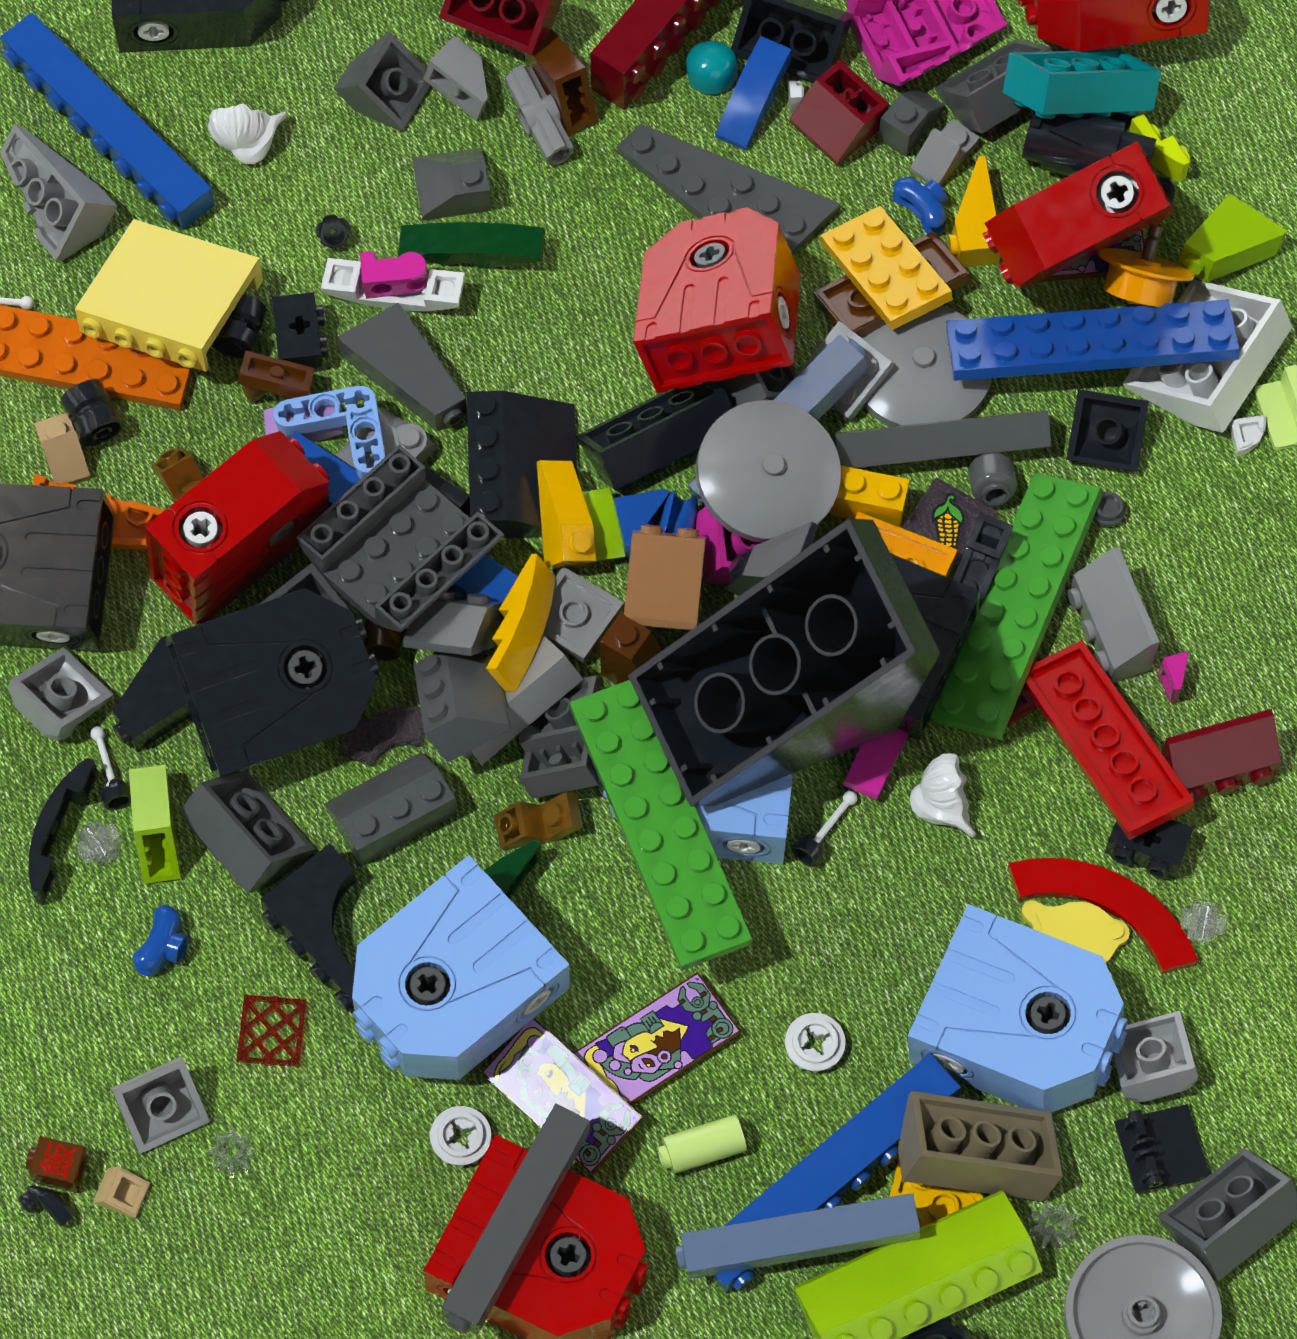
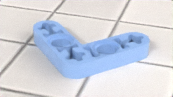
(354, 418)

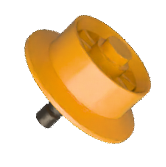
(1142, 276)

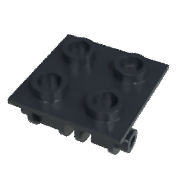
(1161, 1148)

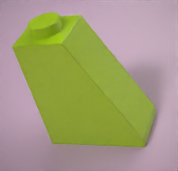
(1231, 241)
(154, 824)

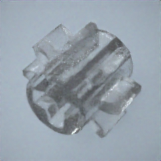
(99, 843)
(1203, 921)
(223, 1147)
(1048, 1234)

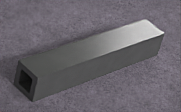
(943, 439)
(515, 1220)

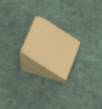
(121, 1191)

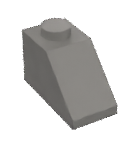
(459, 76)

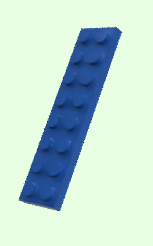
(1092, 340)

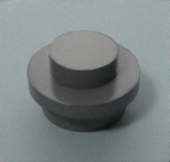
(1110, 510)

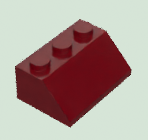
(511, 22)
(1225, 755)

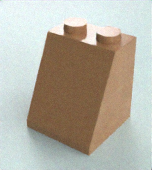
(665, 577)

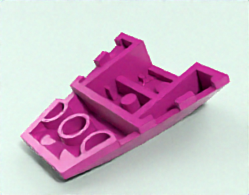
(917, 35)

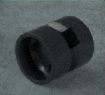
(241, 328)
(93, 415)

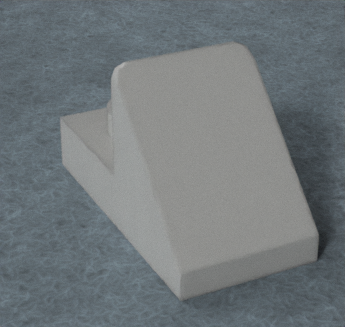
(944, 152)

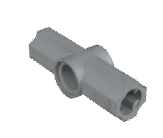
(539, 114)

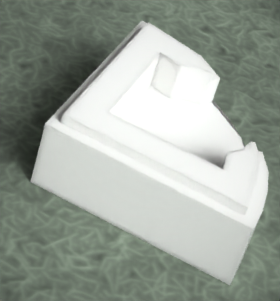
(795, 95)
(1247, 433)

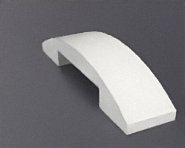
(442, 291)

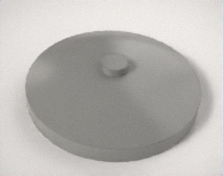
(922, 380)
(767, 470)
(1142, 1292)

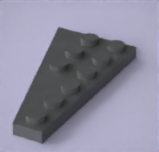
(715, 185)

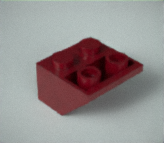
(839, 113)

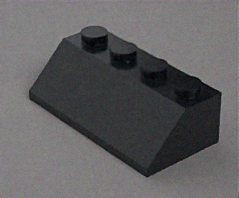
(653, 433)

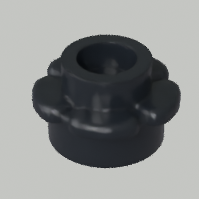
(336, 239)

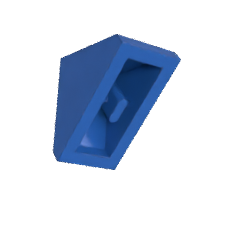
(638, 510)

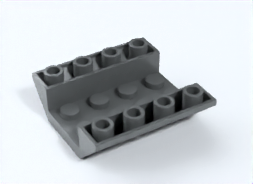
(395, 542)

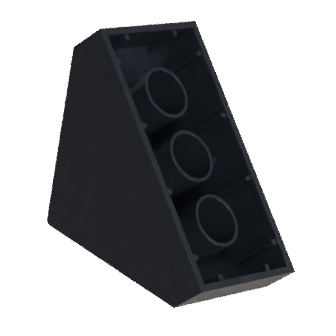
(790, 669)

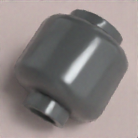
(992, 479)

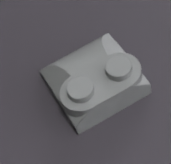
(394, 432)
(57, 694)
(1155, 1059)

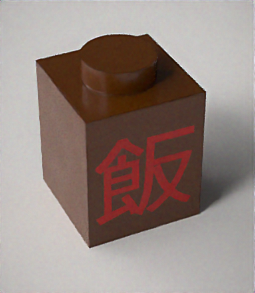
(57, 1164)

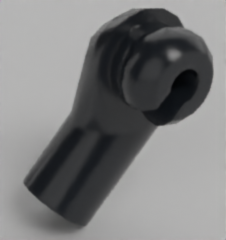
(47, 1199)

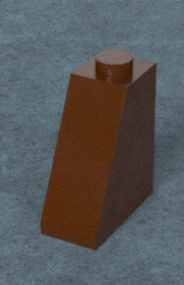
(565, 80)
(626, 649)

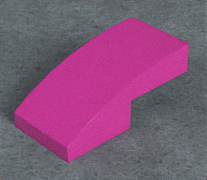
(874, 763)

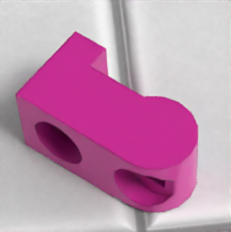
(393, 275)

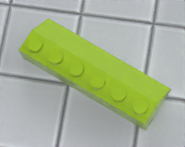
(922, 1279)

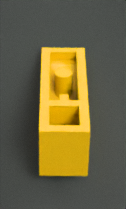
(976, 208)
(564, 517)

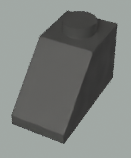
(908, 120)

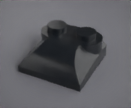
(1107, 430)

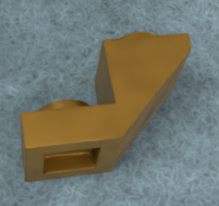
(177, 472)
(544, 822)

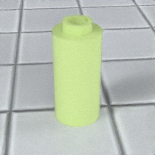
(702, 1144)

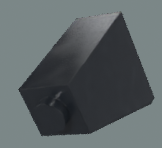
(151, 702)

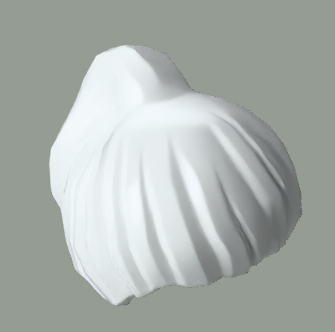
(244, 131)
(941, 794)

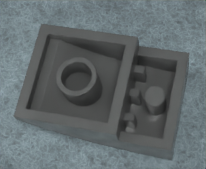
(555, 749)

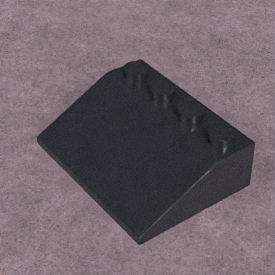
(504, 444)

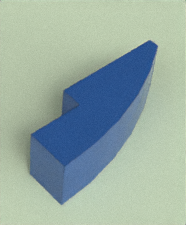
(753, 93)

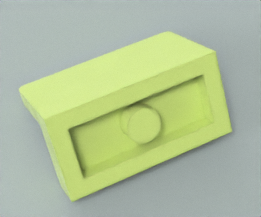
(1279, 405)

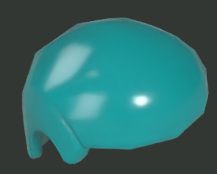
(712, 67)

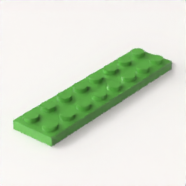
(1018, 606)
(660, 828)

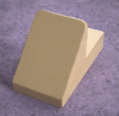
(62, 450)

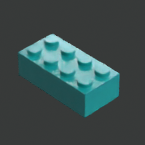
(1081, 83)

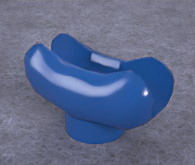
(924, 201)
(678, 513)
(163, 943)

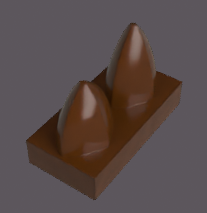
(268, 374)

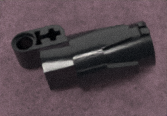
(1075, 143)

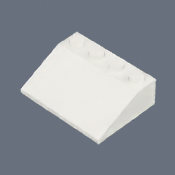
(1214, 390)

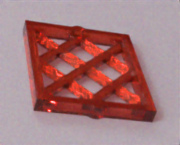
(274, 1002)

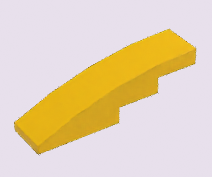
(524, 623)

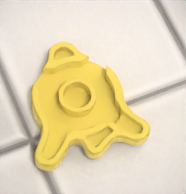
(1079, 925)

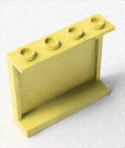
(166, 293)

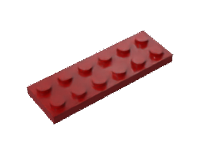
(1107, 740)

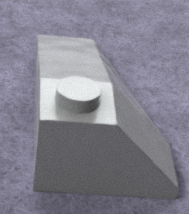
(60, 197)

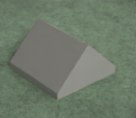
(160, 1105)

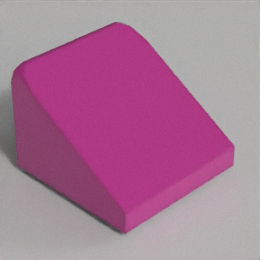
(1172, 675)

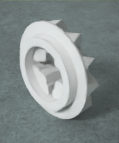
(820, 1027)
(466, 1120)

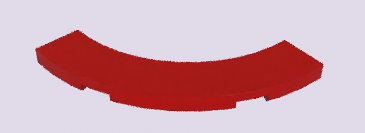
(1112, 894)

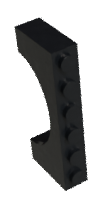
(305, 913)

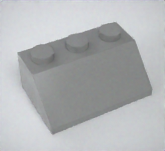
(1114, 617)

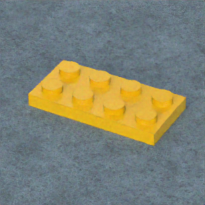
(886, 267)

